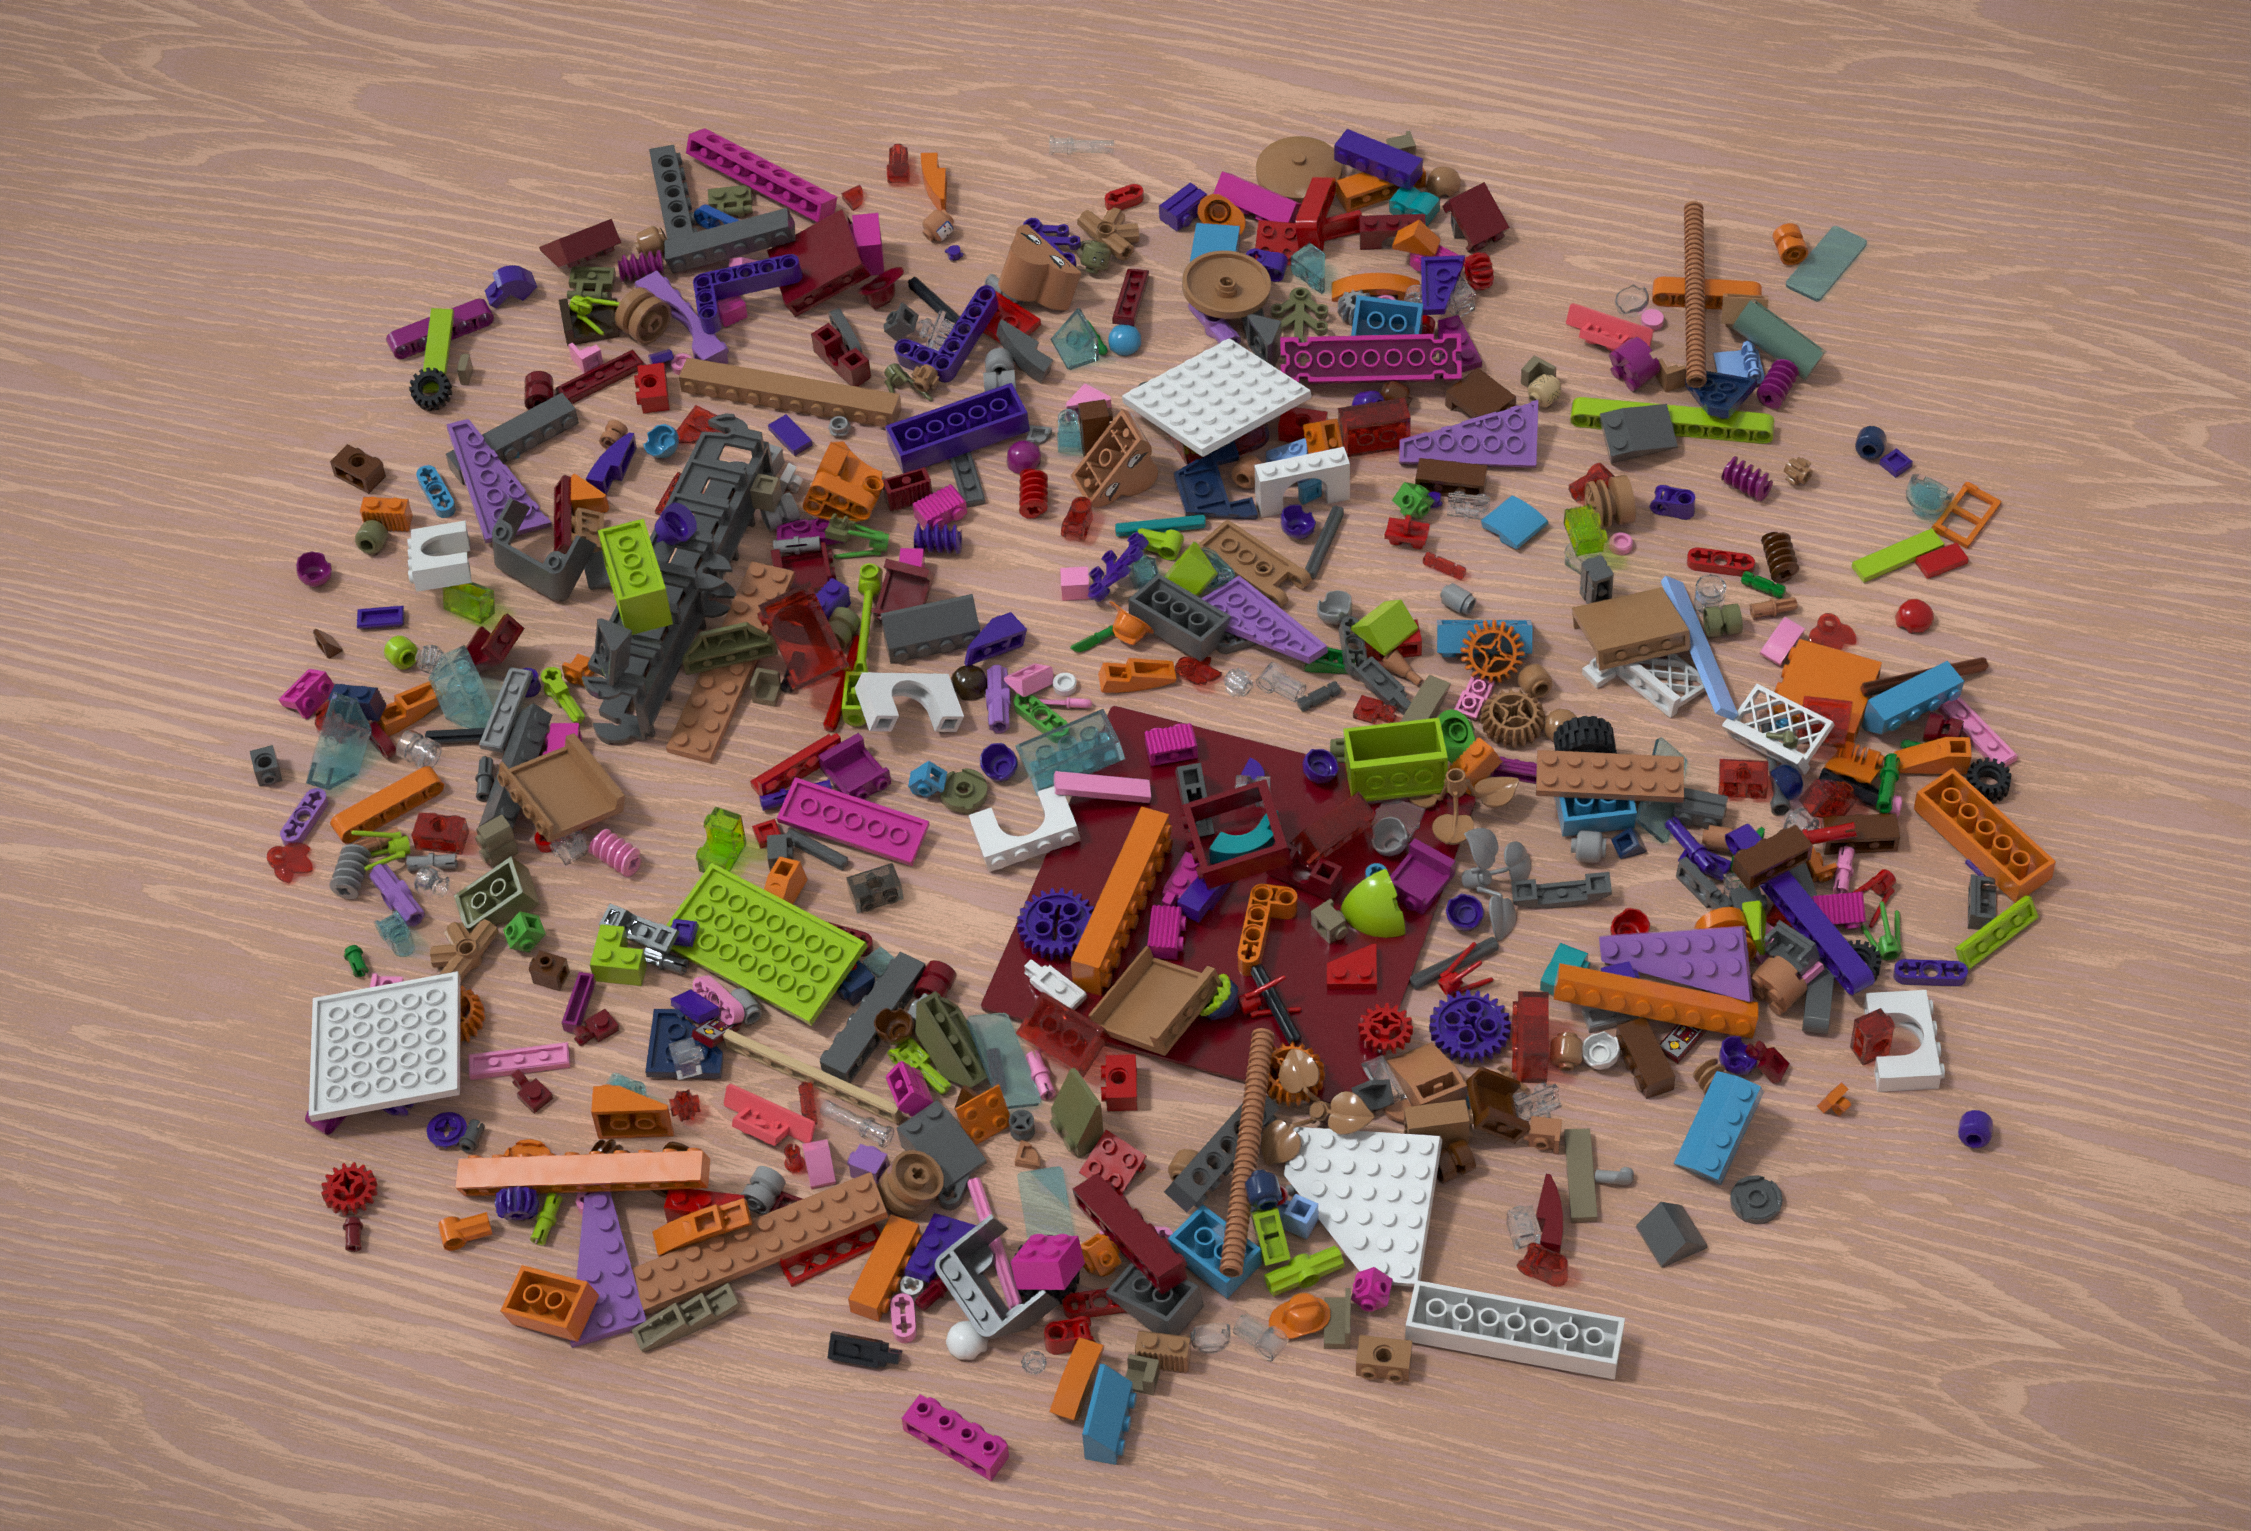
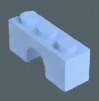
(1298, 1215)

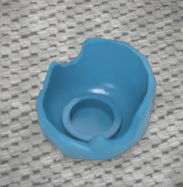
(1124, 340)
(662, 441)

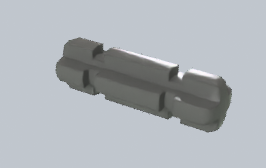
(1318, 696)

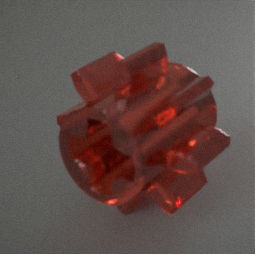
(684, 1105)

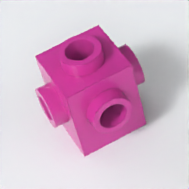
(1371, 1289)

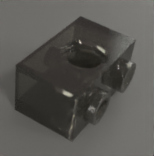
(882, 880)

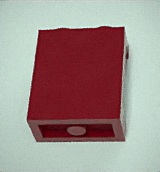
(1477, 216)
(807, 567)
(903, 587)
(492, 648)

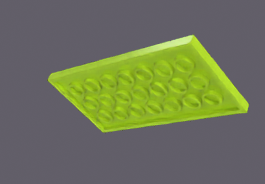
(766, 944)

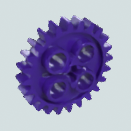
(1035, 921)
(1451, 1036)

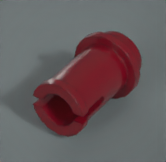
(353, 1234)

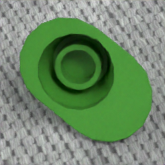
(1457, 733)

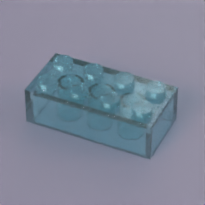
(1073, 748)

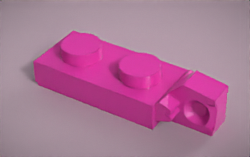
(1180, 880)

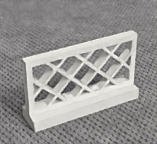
(1660, 693)
(1772, 747)

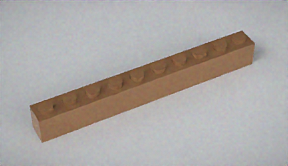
(789, 392)

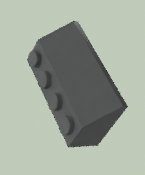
(1179, 617)
(930, 628)

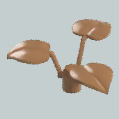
(1493, 793)
(1344, 1114)

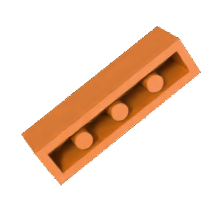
(1365, 190)
(884, 1268)

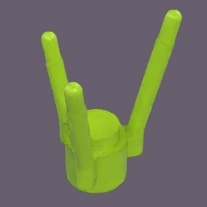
(583, 306)
(397, 847)

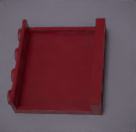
(827, 261)

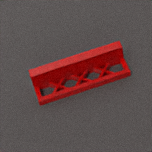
(796, 766)
(800, 1259)

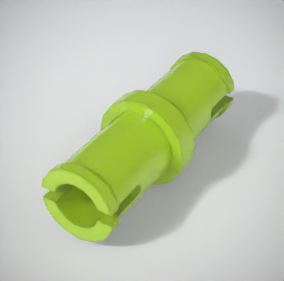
(546, 1219)

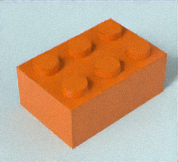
(549, 1303)

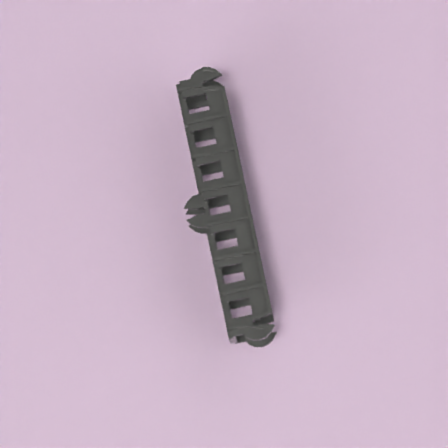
(681, 577)

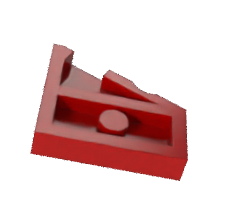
(1354, 970)

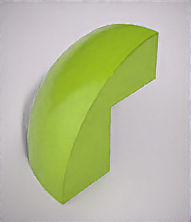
(1374, 908)

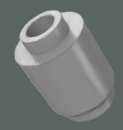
(1457, 599)
(751, 1008)

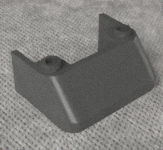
(554, 576)
(962, 1272)

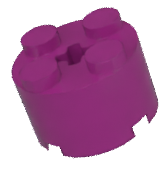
(1634, 363)

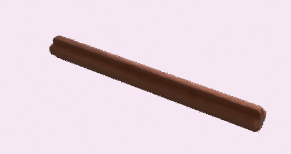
(1881, 685)

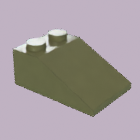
(497, 895)
(1077, 1115)

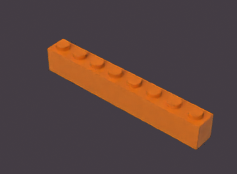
(1655, 1001)

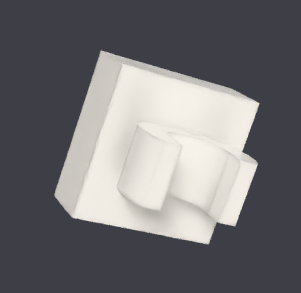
(789, 480)
(1597, 677)

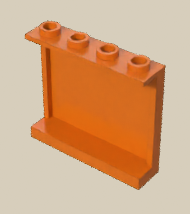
(1827, 674)

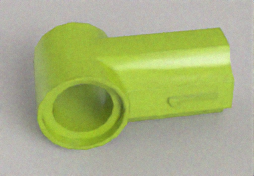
(1165, 544)

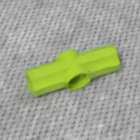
(1304, 1270)

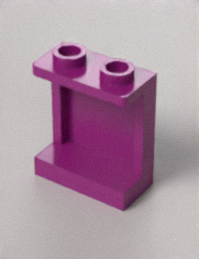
(854, 768)
(1422, 876)

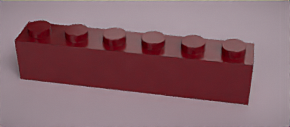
(1130, 1233)

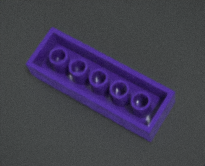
(957, 428)

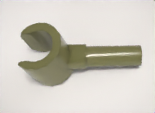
(1788, 738)

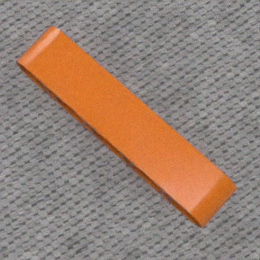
(1671, 291)
(387, 804)

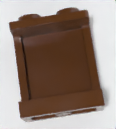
(1479, 395)
(1494, 1105)

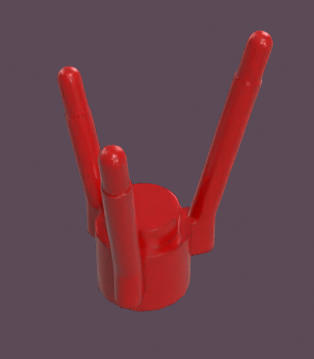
(1879, 884)
(1451, 982)
(1251, 1001)

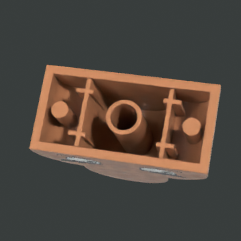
(1038, 272)
(1116, 463)

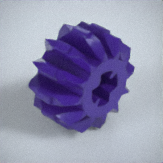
(516, 1203)

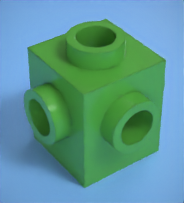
(1413, 500)
(524, 932)

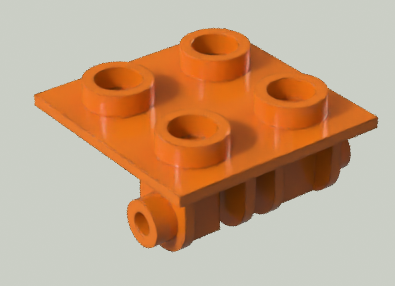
(1852, 765)
(984, 1115)

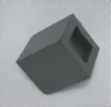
(1375, 1094)

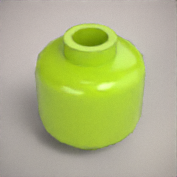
(400, 652)

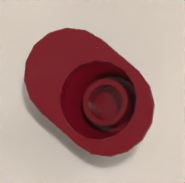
(882, 288)

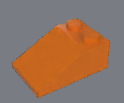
(628, 1114)

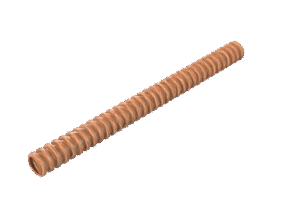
(1695, 294)
(1246, 1152)

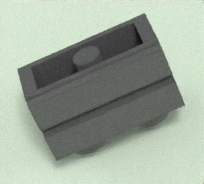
(1596, 580)
(1701, 809)

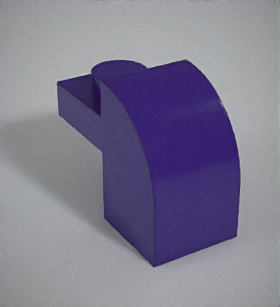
(510, 281)

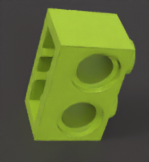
(1270, 1235)

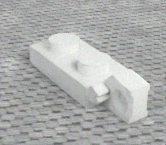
(1054, 984)

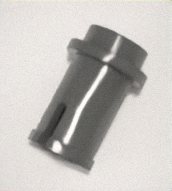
(468, 1142)

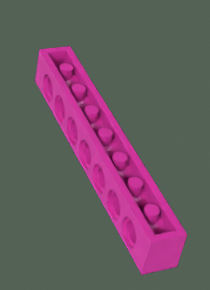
(761, 174)

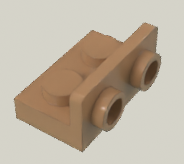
(585, 524)

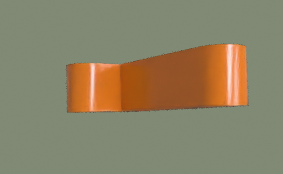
(1257, 930)

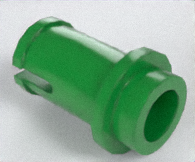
(354, 956)

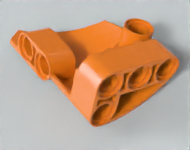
(843, 486)

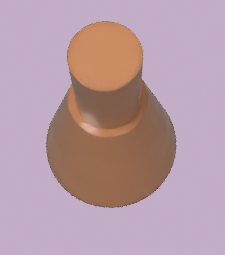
(1397, 664)

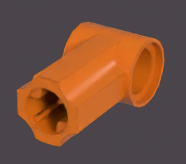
(458, 1231)

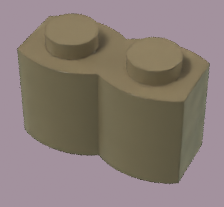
(496, 841)

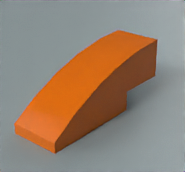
(934, 180)
(1136, 675)
(408, 708)
(1077, 1379)

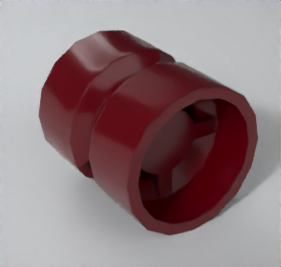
(538, 388)
(1937, 723)
(935, 977)

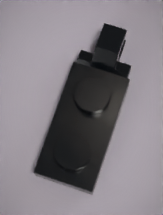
(1864, 791)
(862, 1350)

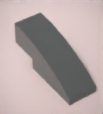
(1024, 351)

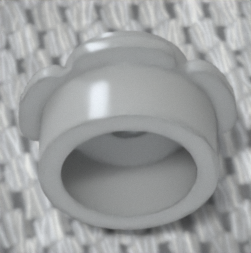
(839, 426)

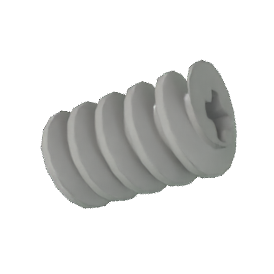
(349, 871)

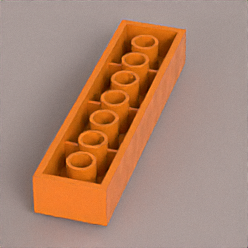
(1121, 901)

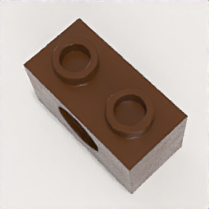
(358, 468)

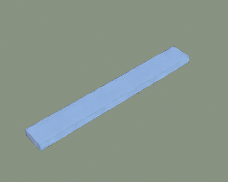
(1700, 650)

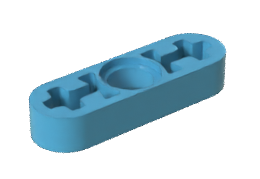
(436, 483)

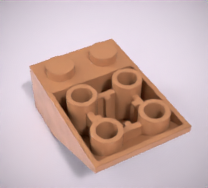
(1428, 1076)

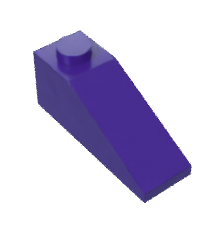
(998, 637)

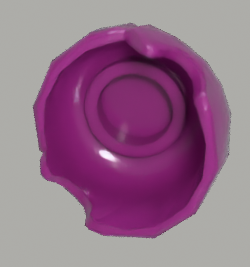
(1023, 456)
(313, 569)

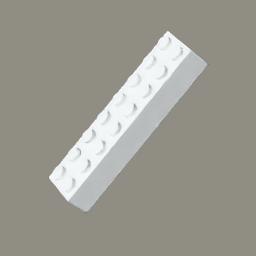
(1515, 1329)

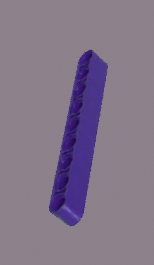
(1809, 920)

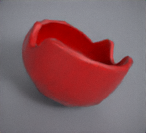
(1914, 616)
(1630, 922)

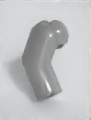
(1621, 1177)

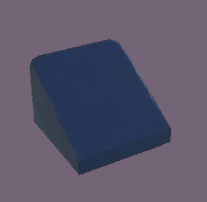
(1628, 843)

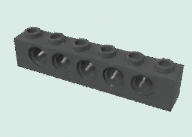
(672, 191)
(1184, 1189)

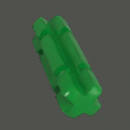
(1763, 584)

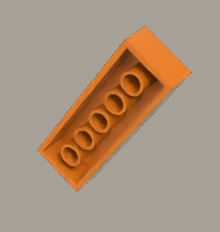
(1984, 835)

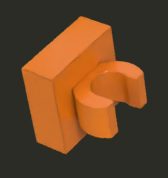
(1835, 1100)

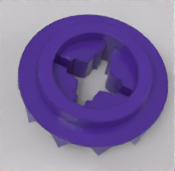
(439, 1124)

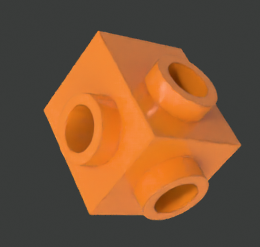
(1100, 1255)

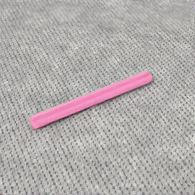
(1000, 1259)

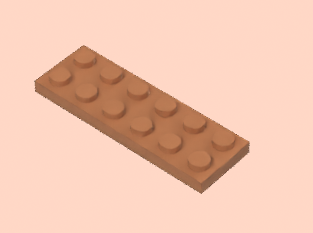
(1610, 776)

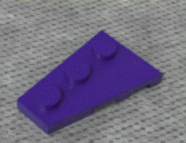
(937, 1238)

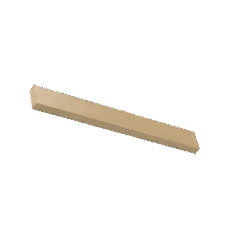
(819, 1079)

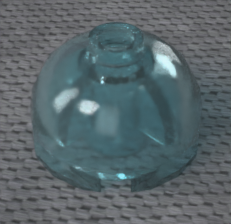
(1927, 496)

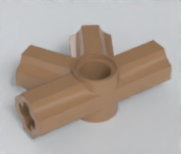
(1111, 231)
(465, 949)

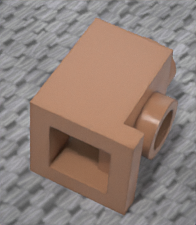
(1544, 1133)

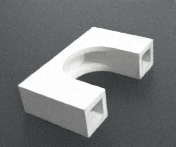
(1276, 476)
(430, 559)
(933, 691)
(1003, 849)
(1921, 1068)

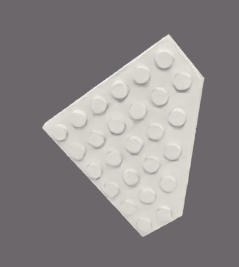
(1371, 1194)

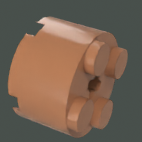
(1777, 984)

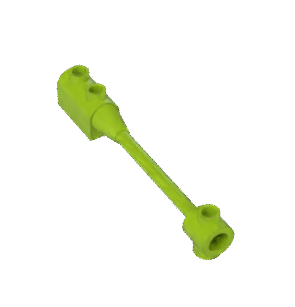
(869, 586)

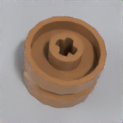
(643, 315)
(910, 1183)

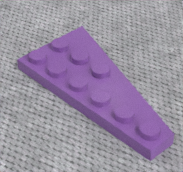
(1490, 440)
(490, 481)
(1263, 622)
(1695, 957)
(608, 1270)

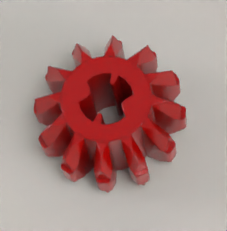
(1479, 271)

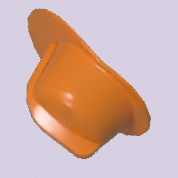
(1220, 211)
(1128, 627)
(1300, 1315)

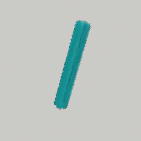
(1161, 525)

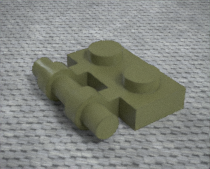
(731, 200)
(591, 278)

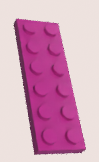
(853, 821)

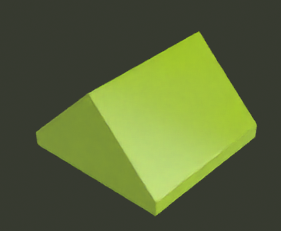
(1192, 570)
(1386, 626)

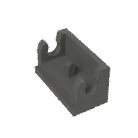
(1981, 901)
(1792, 947)

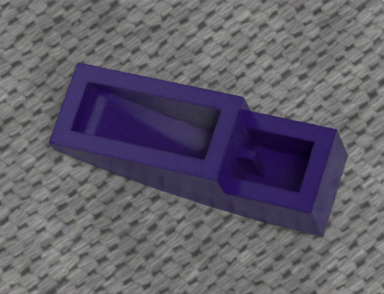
(612, 463)
(1199, 899)

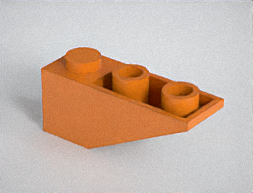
(1936, 756)
(786, 879)

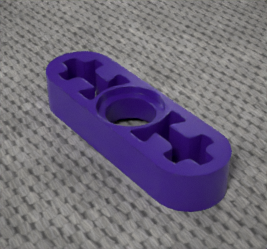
(1937, 965)

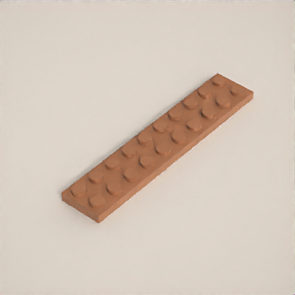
(720, 689)
(759, 1245)

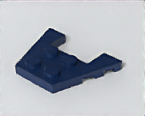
(1203, 489)

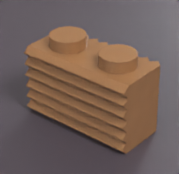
(1169, 1349)

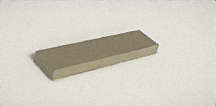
(1580, 1175)

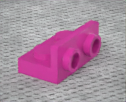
(308, 692)

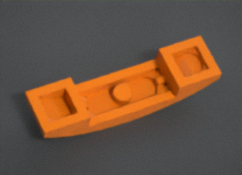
(1374, 284)

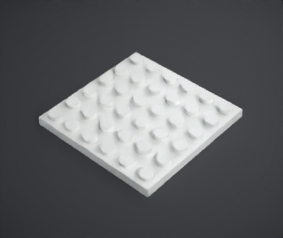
(1216, 397)
(385, 1046)

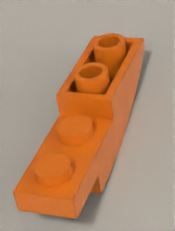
(701, 1226)

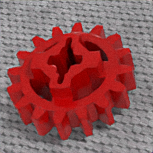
(1385, 1028)
(362, 1189)

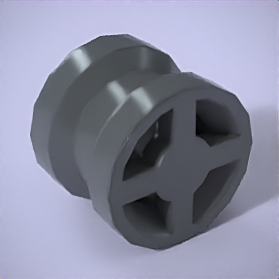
(1023, 1119)

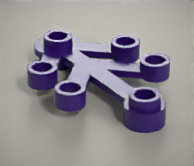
(1062, 238)
(1115, 569)

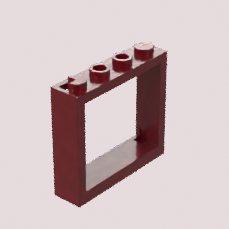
(1241, 866)

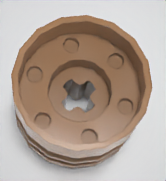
(1614, 501)

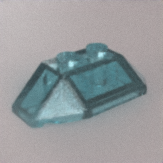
(461, 689)
(339, 743)

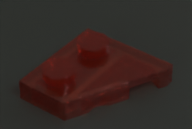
(695, 424)

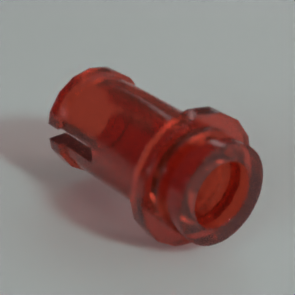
(794, 1161)

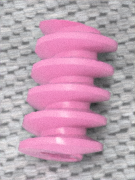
(615, 852)

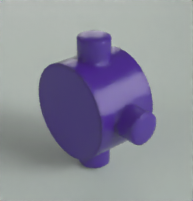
(954, 253)
(1437, 499)

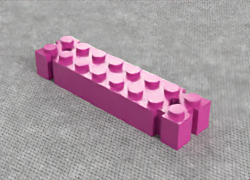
(1372, 358)

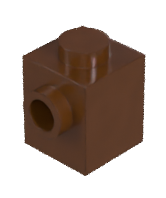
(549, 970)

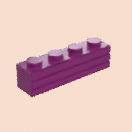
(1517, 769)
(578, 1001)

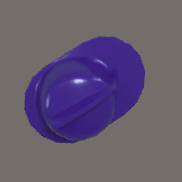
(675, 524)

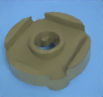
(968, 801)

